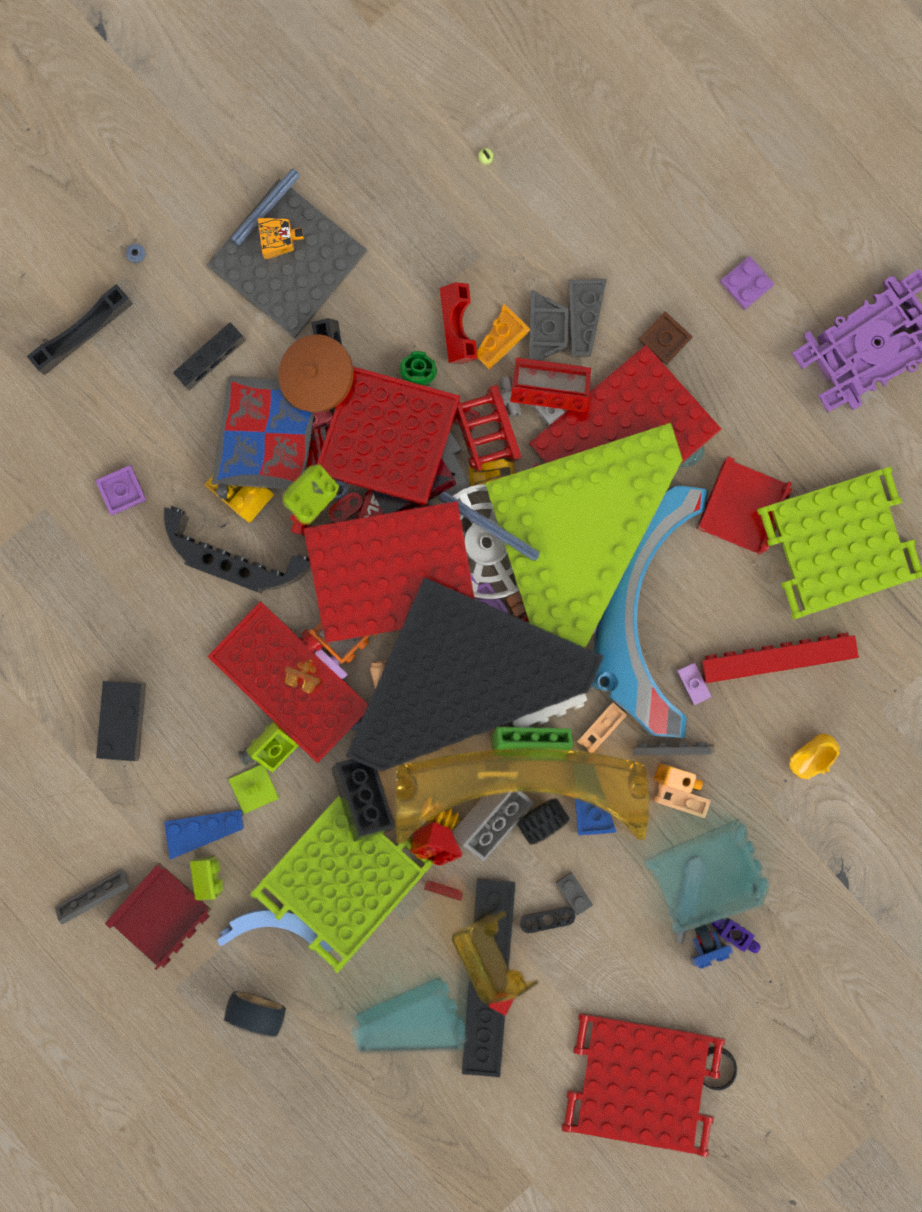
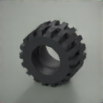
(543, 821)

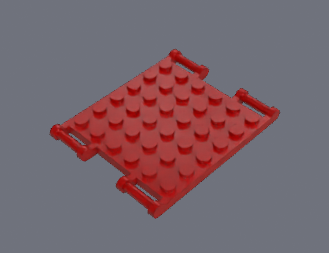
(643, 1084)

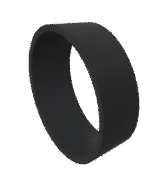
(727, 1053)

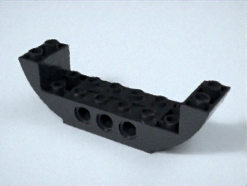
(198, 554)

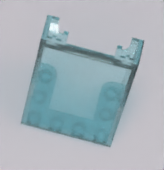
(710, 877)
(412, 1022)

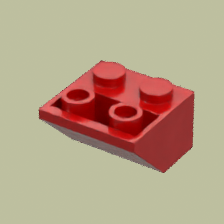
(436, 844)

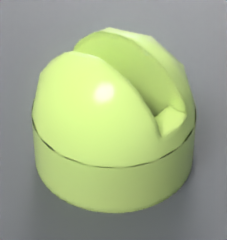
(483, 159)

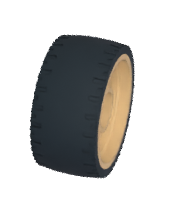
(254, 1014)

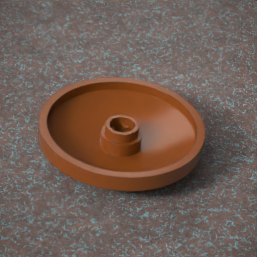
(316, 373)

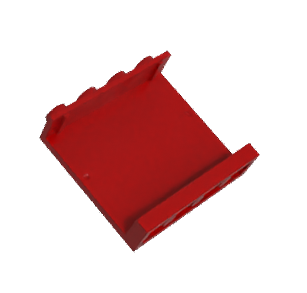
(734, 505)

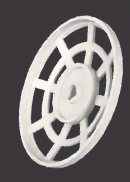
(485, 556)

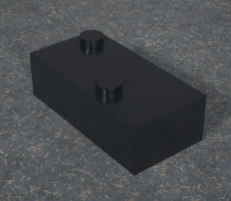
(120, 721)
(362, 799)

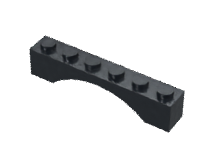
(101, 314)

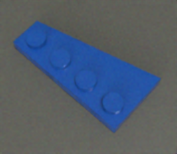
(194, 832)

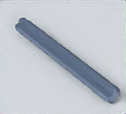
(267, 204)

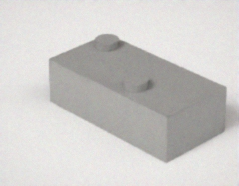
(491, 821)

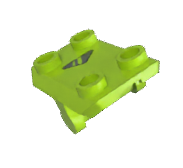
(310, 493)

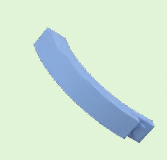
(265, 918)

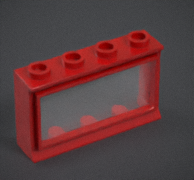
(551, 384)

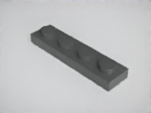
(92, 896)

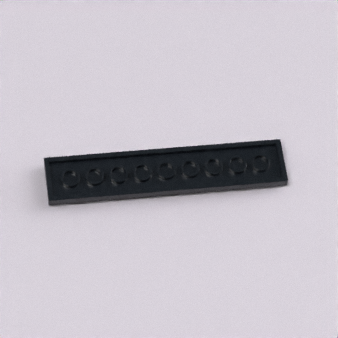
(483, 1024)

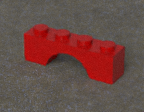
(454, 302)

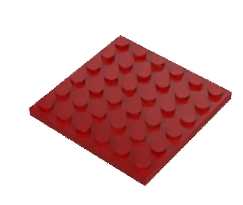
(389, 435)

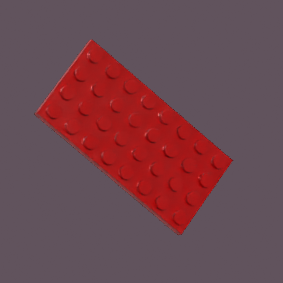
(256, 661)

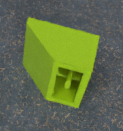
(206, 878)

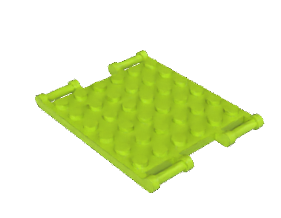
(841, 542)
(340, 884)

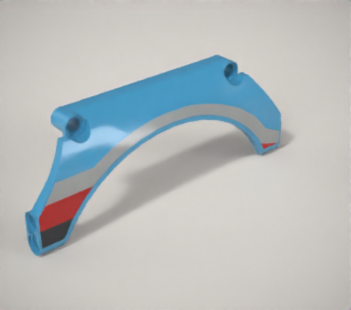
(617, 630)

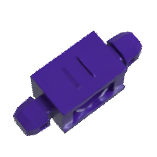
(747, 941)

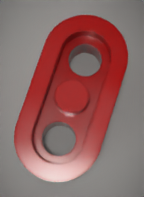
(344, 506)
(310, 641)

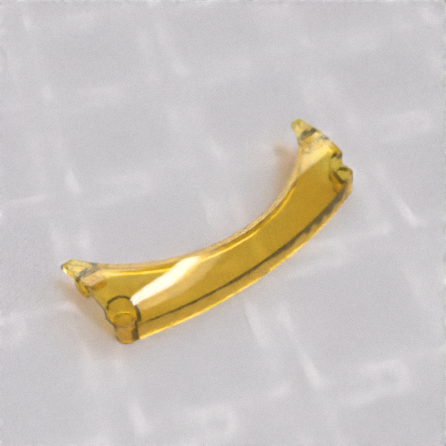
(446, 781)

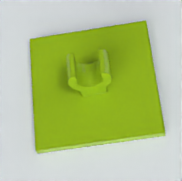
(253, 789)

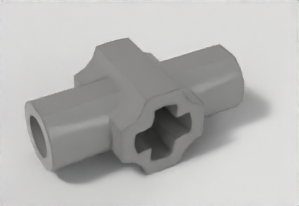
(506, 385)

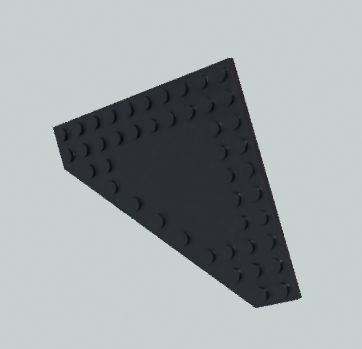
(462, 674)

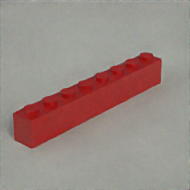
(779, 659)

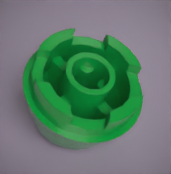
(418, 368)

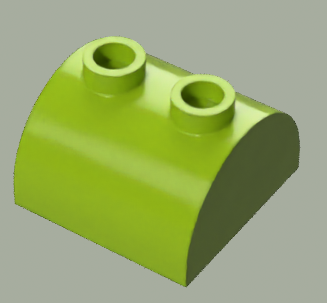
(272, 747)

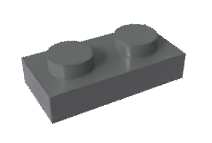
(574, 893)

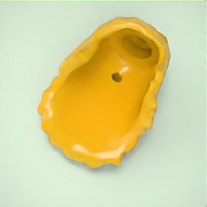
(815, 756)

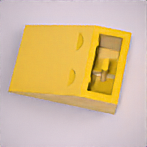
(243, 499)

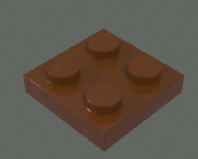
(665, 338)

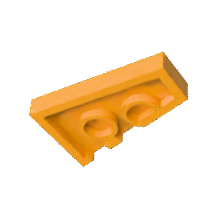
(504, 335)

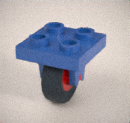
(706, 940)

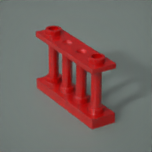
(504, 432)

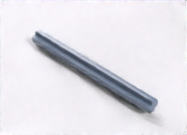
(492, 527)

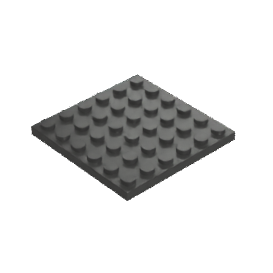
(295, 283)

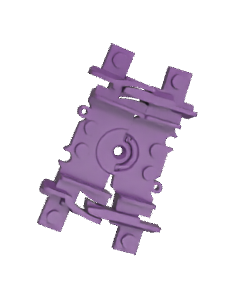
(855, 342)

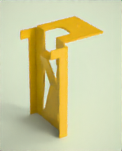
(481, 476)

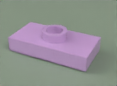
(332, 663)
(694, 683)

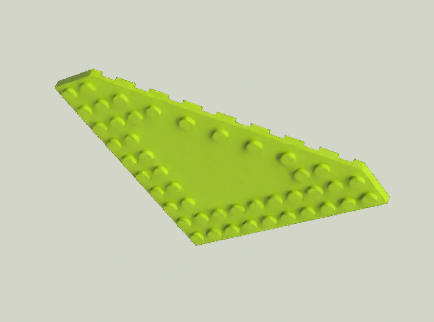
(585, 523)

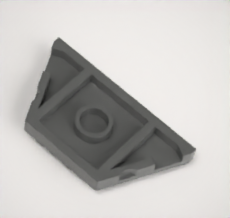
(547, 327)

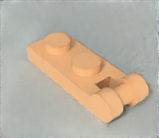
(602, 727)
(683, 801)

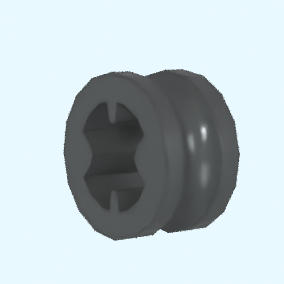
(245, 757)

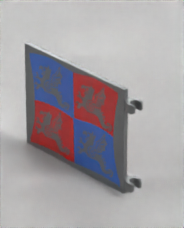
(260, 437)

